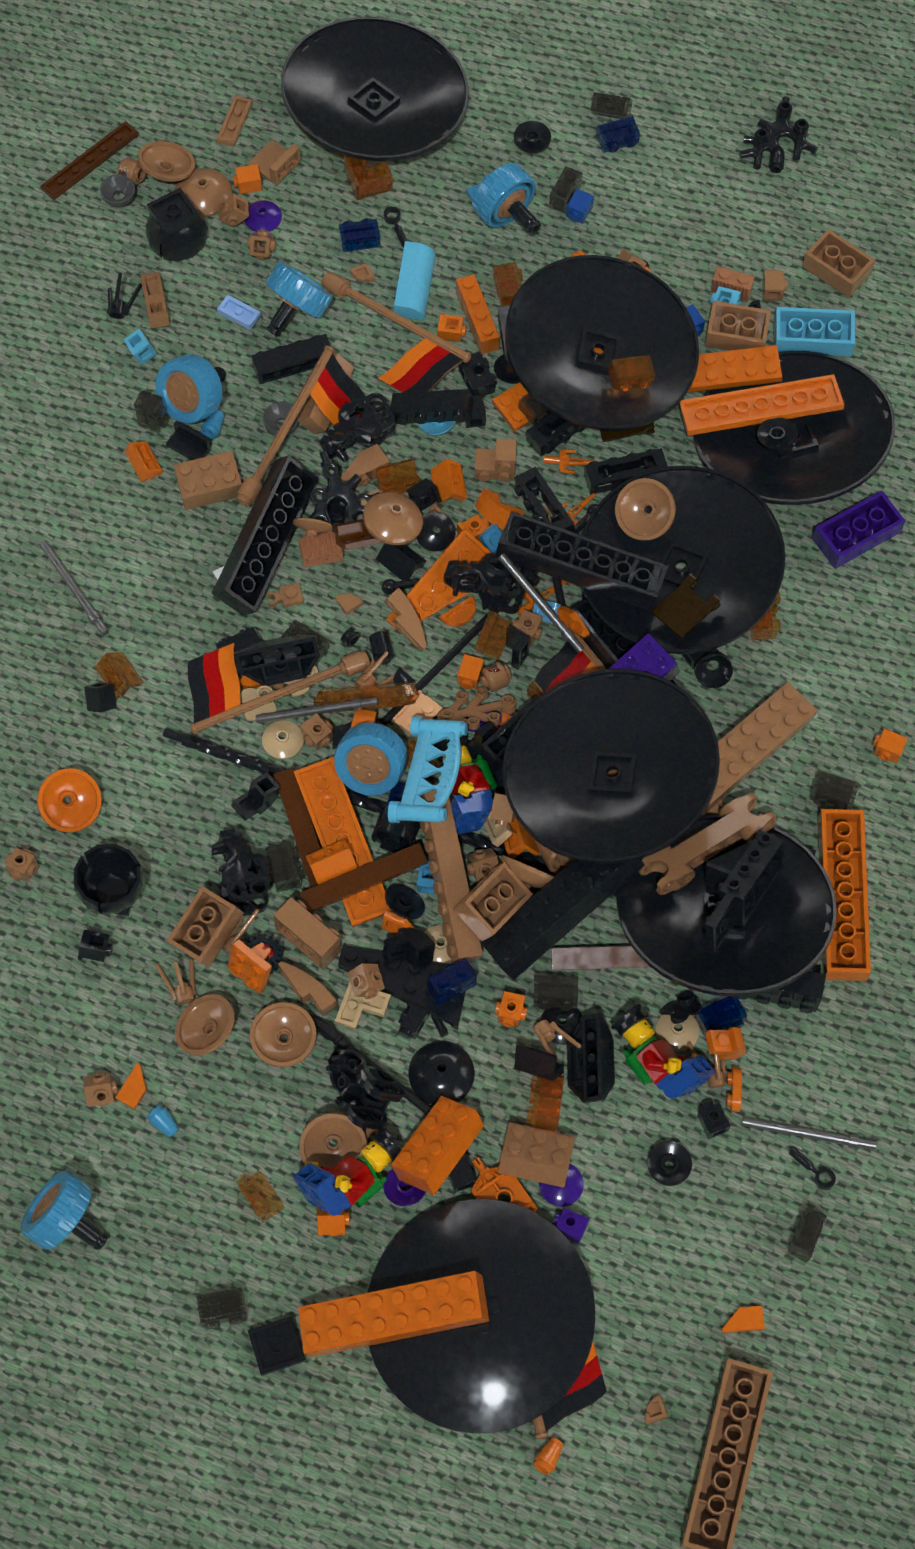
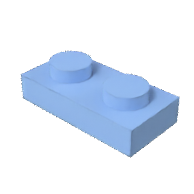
(238, 312)

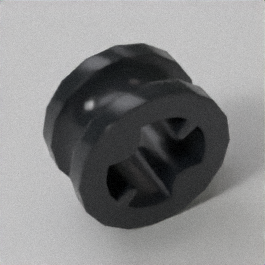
(350, 637)

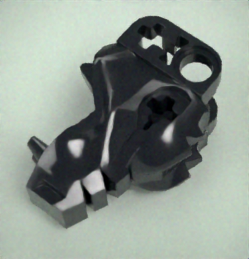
(364, 430)
(489, 580)
(244, 873)
(362, 1088)

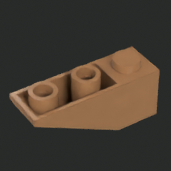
(366, 464)

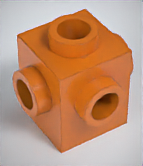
(511, 1009)

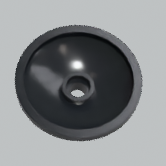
(430, 1083)

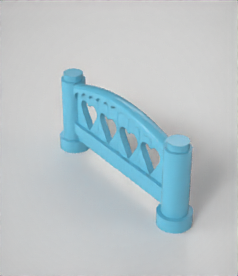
(428, 733)

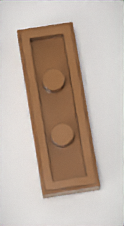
(234, 121)

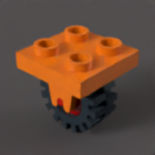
(255, 961)

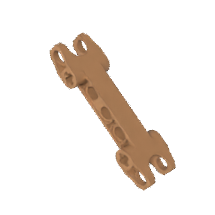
(679, 862)

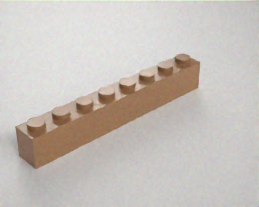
(449, 883)

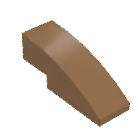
(154, 300)
(407, 619)
(308, 988)

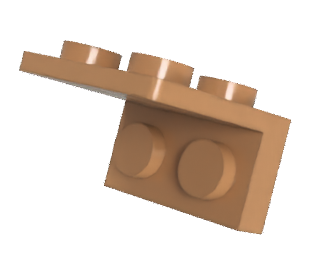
(276, 161)

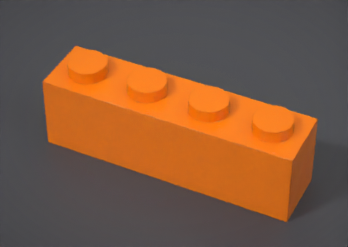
(477, 314)

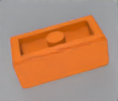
(143, 460)

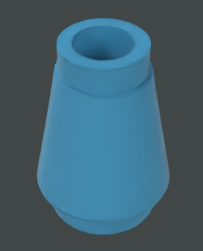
(212, 425)
(162, 1120)

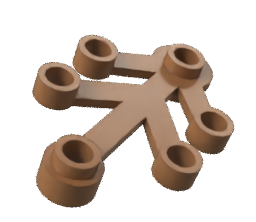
(475, 712)

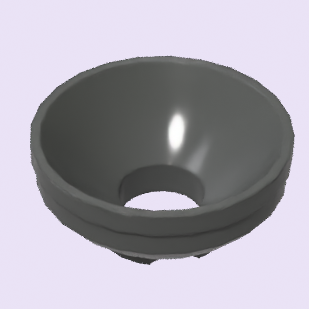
(117, 184)
(276, 412)

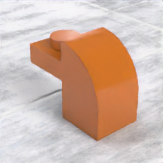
(726, 1043)

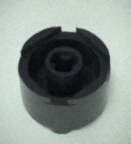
(394, 836)

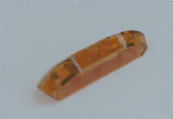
(388, 694)

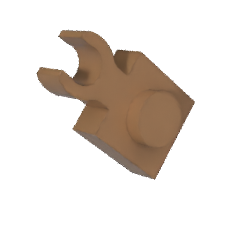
(289, 595)

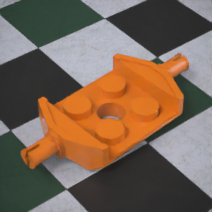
(492, 1184)

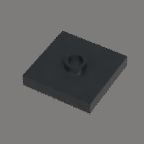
(276, 1346)

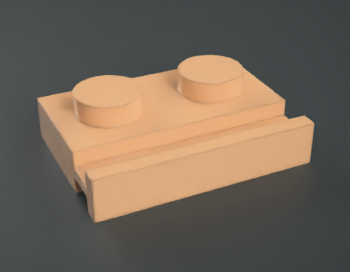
(422, 707)

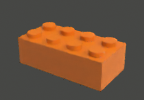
(437, 1145)

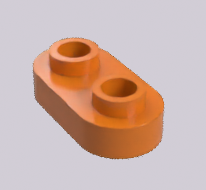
(733, 1098)

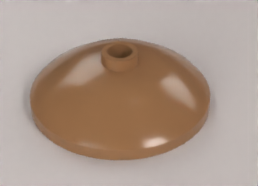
(166, 161)
(206, 196)
(632, 505)
(389, 525)
(527, 874)
(280, 1021)
(204, 1025)
(315, 1139)

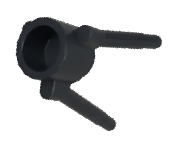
(117, 308)

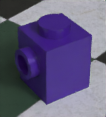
(571, 1225)

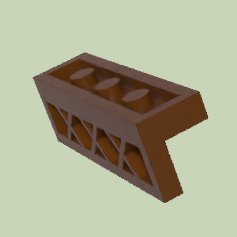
(353, 535)

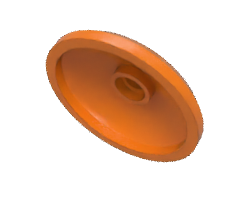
(83, 804)

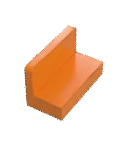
(449, 480)
(519, 841)
(331, 861)

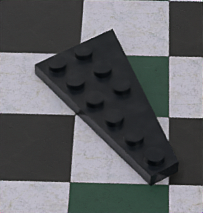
(406, 981)

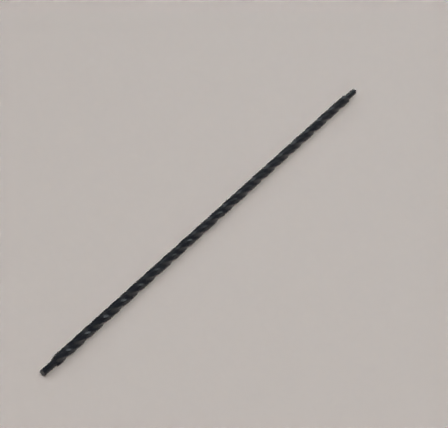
(355, 798)

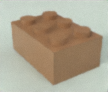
(838, 263)
(737, 326)
(208, 480)
(492, 901)
(205, 926)
(307, 932)
(536, 1154)

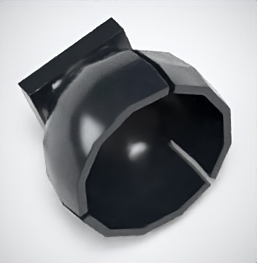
(175, 226)
(109, 879)

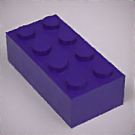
(858, 529)

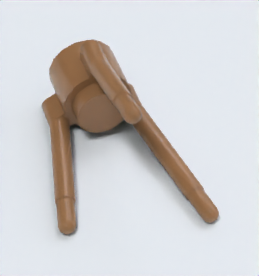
(367, 678)
(233, 938)
(183, 993)
(545, 1032)
(719, 1077)

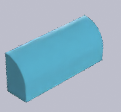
(414, 281)

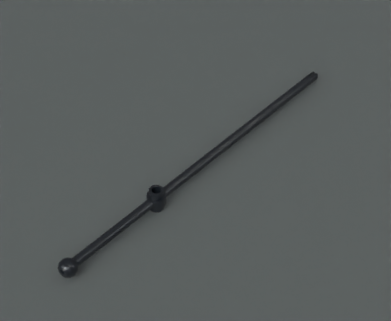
(532, 578)

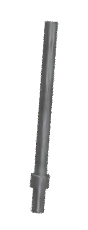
(93, 616)
(566, 634)
(355, 704)
(852, 1141)

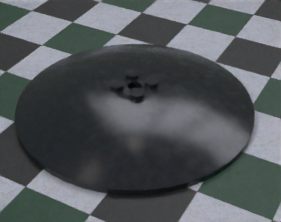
(366, 58)
(609, 306)
(832, 448)
(724, 540)
(602, 724)
(770, 951)
(537, 1308)

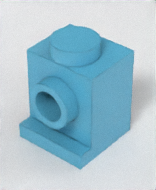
(726, 295)
(140, 346)

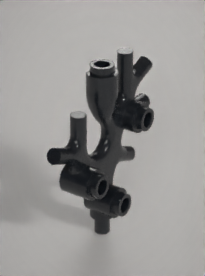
(767, 138)
(339, 490)

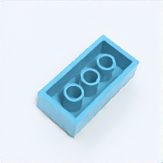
(815, 330)

